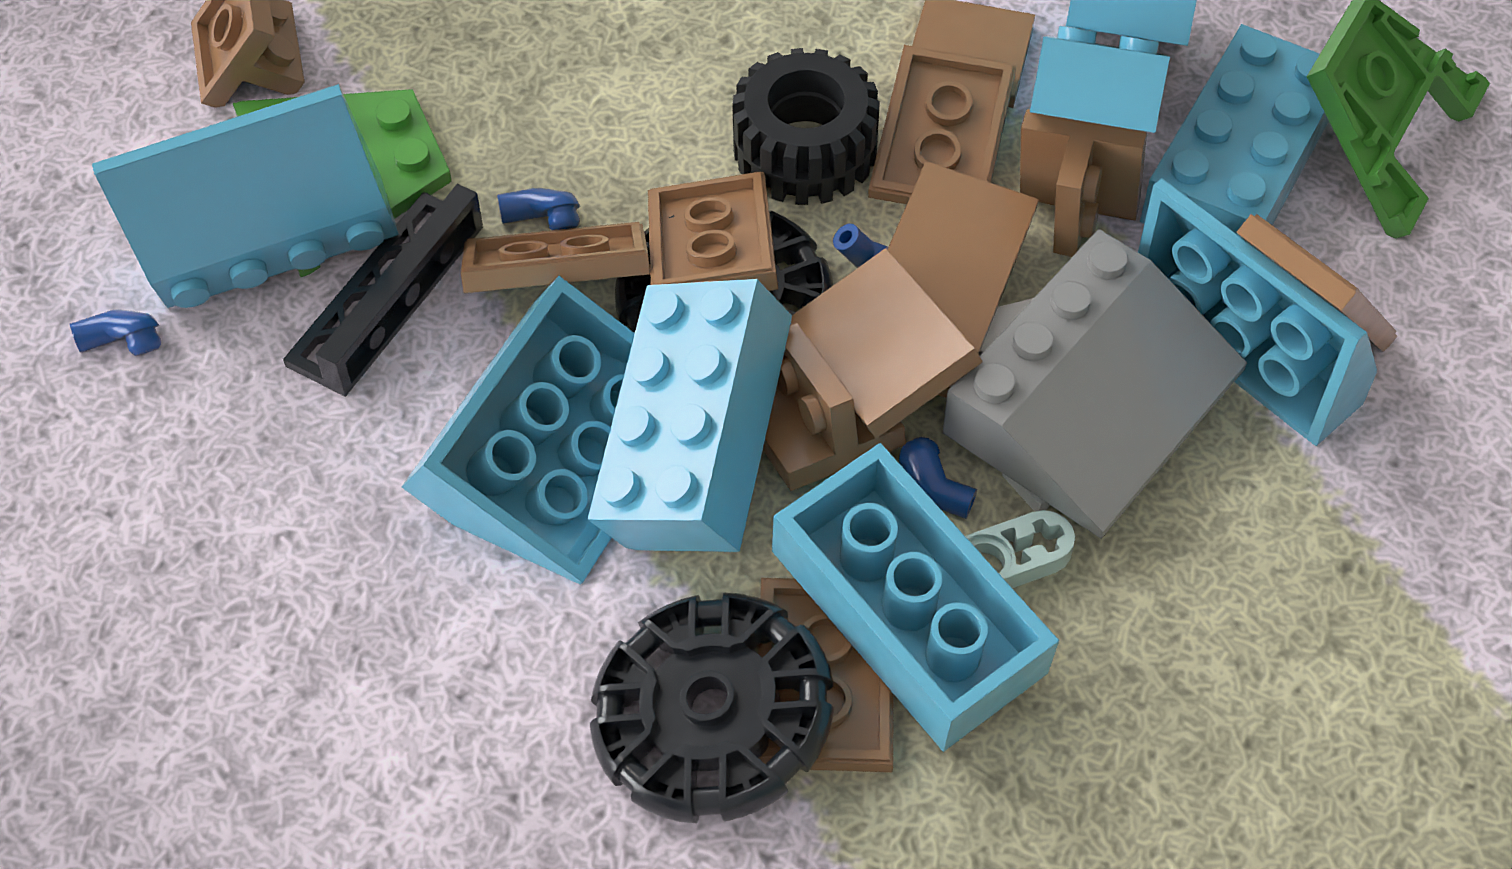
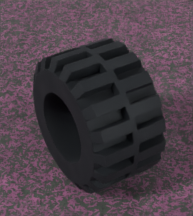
(810, 90)

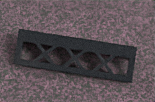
(394, 295)

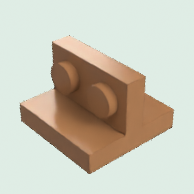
(245, 43)
(1081, 172)
(815, 419)

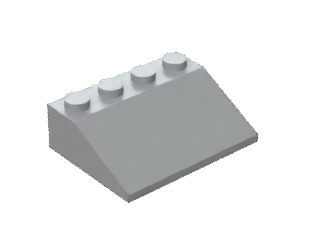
(1093, 384)

